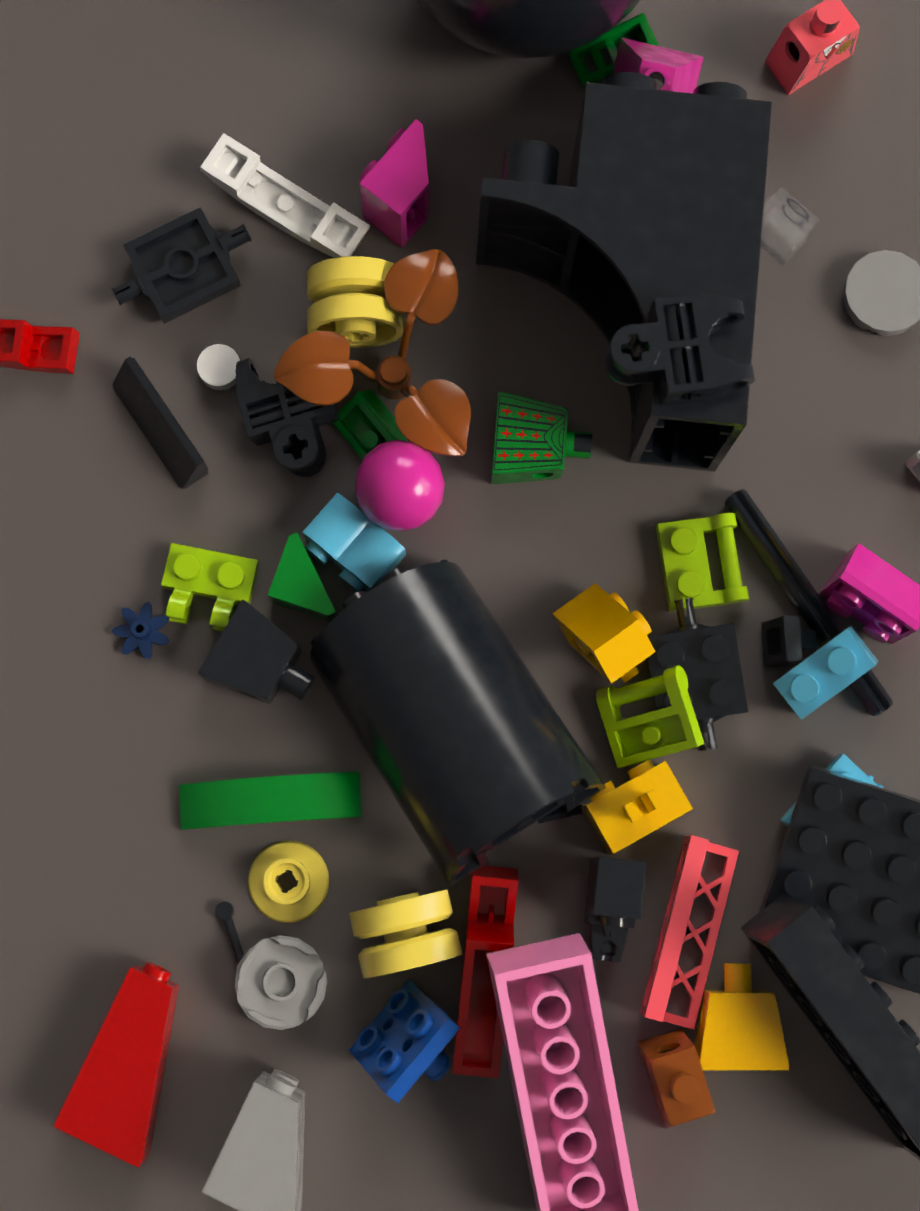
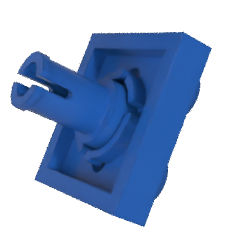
(405, 1042)

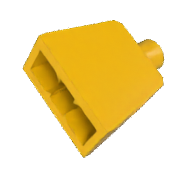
(740, 1026)

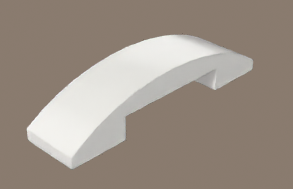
(281, 201)

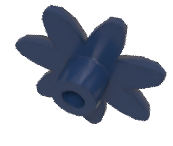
(149, 633)

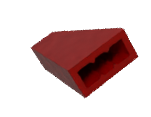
(122, 1076)

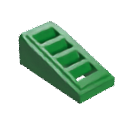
(629, 29)

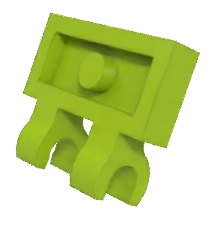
(208, 575)

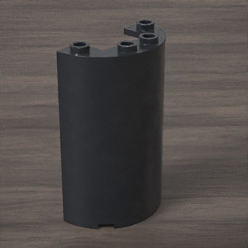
(449, 714)

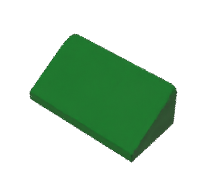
(367, 423)

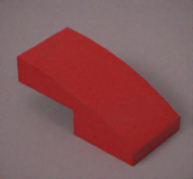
(38, 347)

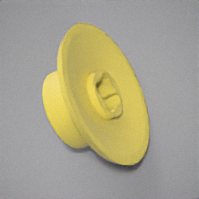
(306, 867)

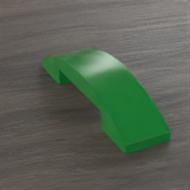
(270, 800)

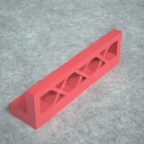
(674, 928)

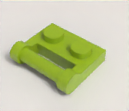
(687, 565)
(653, 732)

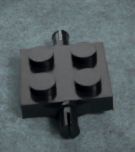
(182, 265)
(711, 667)

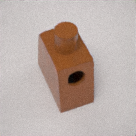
(676, 1078)

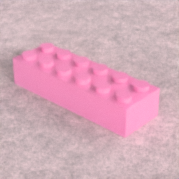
(562, 1076)

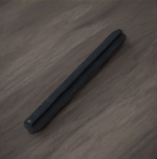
(800, 591)

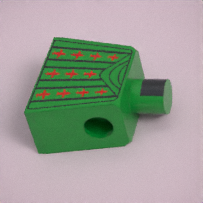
(533, 441)

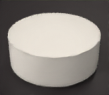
(218, 366)

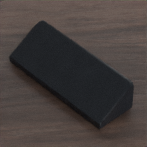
(159, 424)

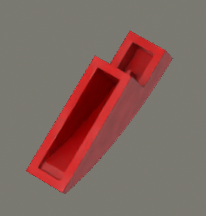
(487, 931)

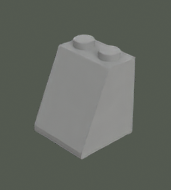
(265, 1149)

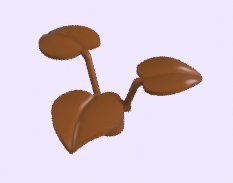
(433, 418)

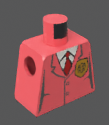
(822, 39)

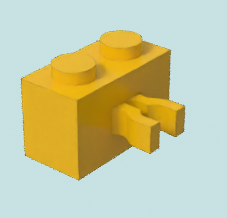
(606, 632)
(637, 806)

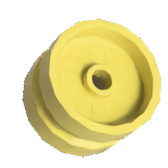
(352, 301)
(405, 933)

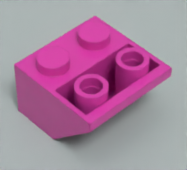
(397, 186)
(874, 595)

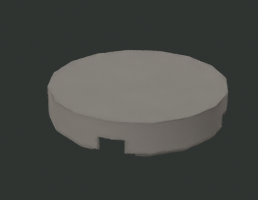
(883, 292)
(280, 982)

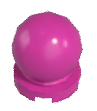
(399, 486)

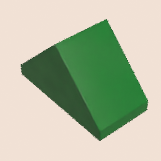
(298, 584)

